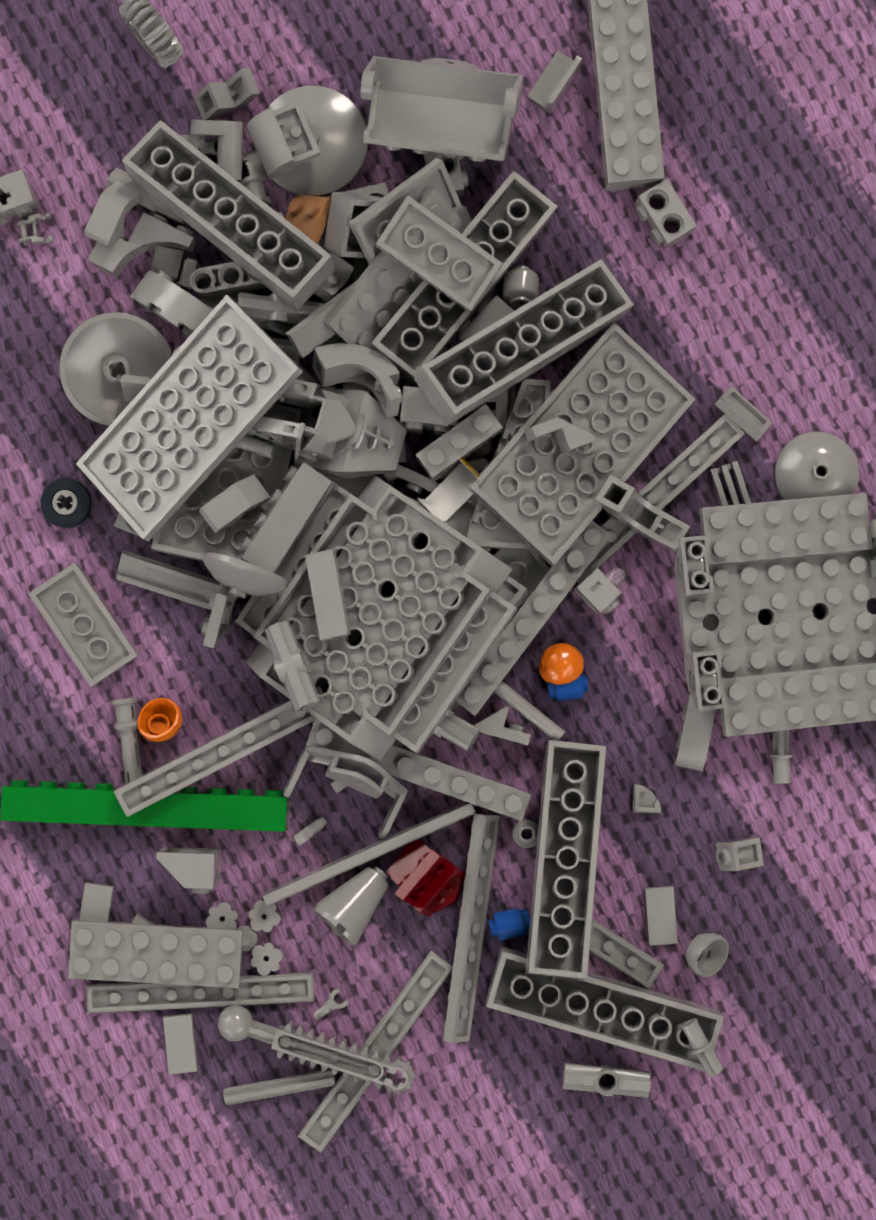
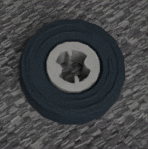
(63, 517)

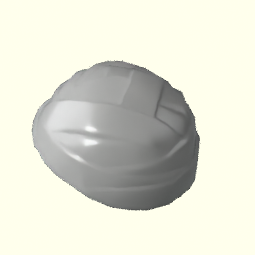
(698, 950)

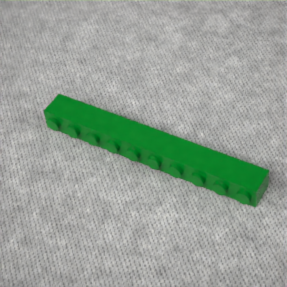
(179, 810)

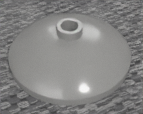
(798, 463)
(243, 576)

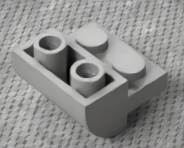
(282, 139)

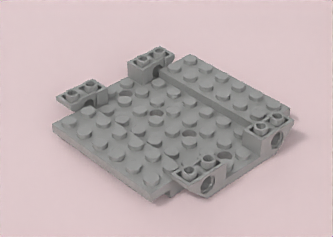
(786, 562)
(413, 645)

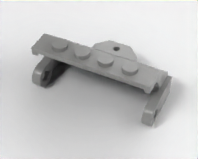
(440, 107)

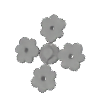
(257, 923)

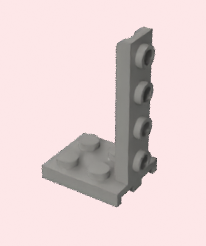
(182, 586)

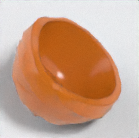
(561, 664)
(160, 720)

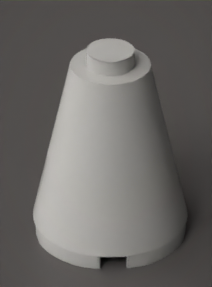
(353, 904)

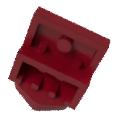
(426, 878)

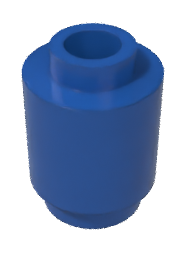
(568, 691)
(509, 924)

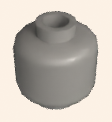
(520, 286)

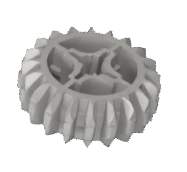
(151, 31)

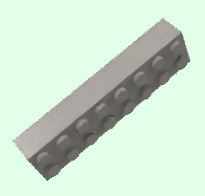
(625, 94)
(228, 215)
(429, 317)
(523, 342)
(566, 860)
(601, 1009)

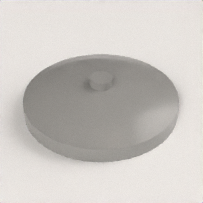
(339, 136)
(100, 355)

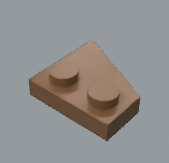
(309, 215)

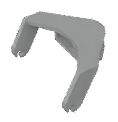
(364, 781)

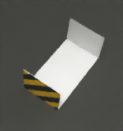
(451, 491)

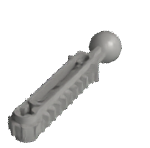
(236, 1024)

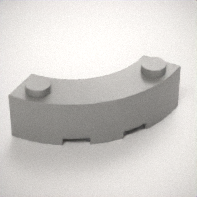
(170, 302)

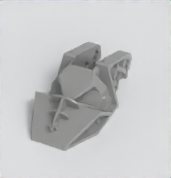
(349, 437)

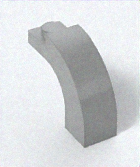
(363, 366)
(640, 515)

